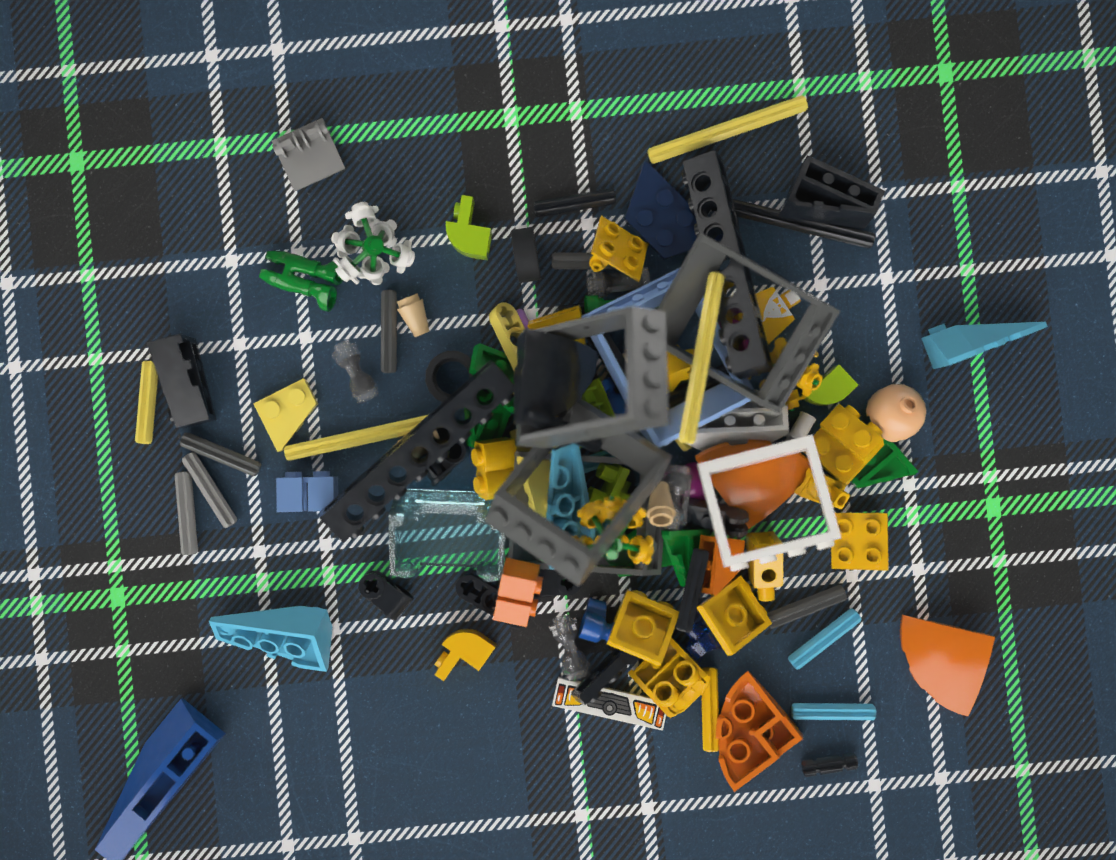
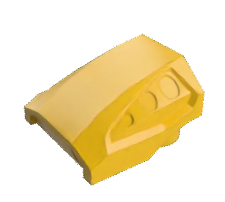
(674, 682)

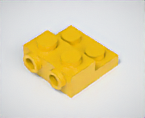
(846, 443)
(734, 615)
(643, 627)

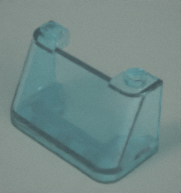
(444, 531)

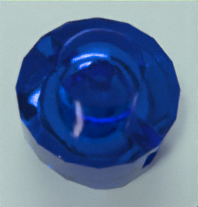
(701, 642)

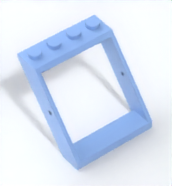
(715, 401)

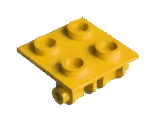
(617, 248)
(862, 542)

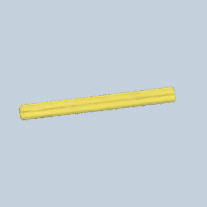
(727, 129)
(701, 358)
(351, 439)

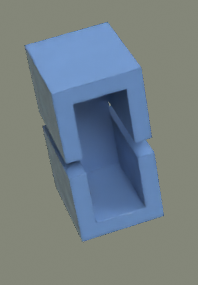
(296, 497)

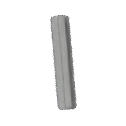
(209, 489)
(186, 513)

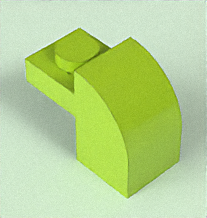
(466, 238)
(834, 387)

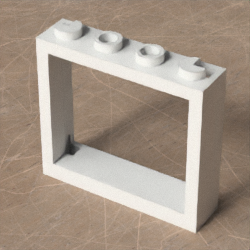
(756, 456)

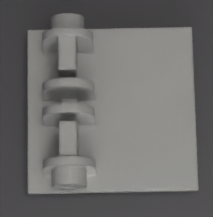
(308, 154)

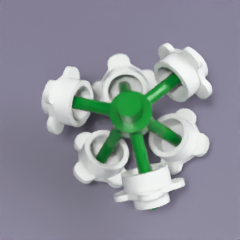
(378, 235)

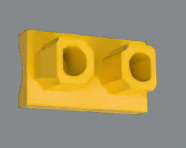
(835, 489)

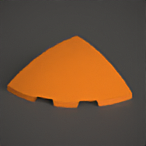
(759, 486)
(946, 661)
(752, 731)

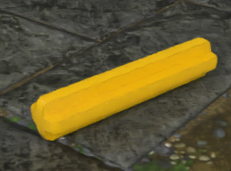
(710, 711)

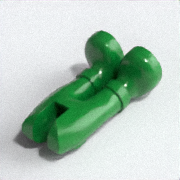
(287, 281)

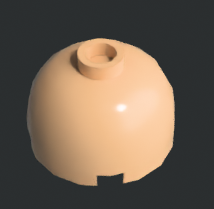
(897, 411)

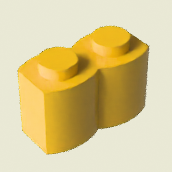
(494, 464)

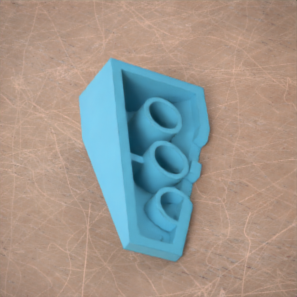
(965, 341)
(567, 491)
(290, 632)

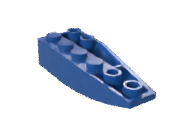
(158, 775)

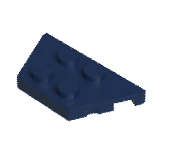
(661, 215)

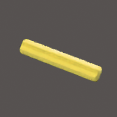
(146, 403)

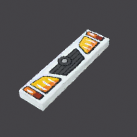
(612, 705)

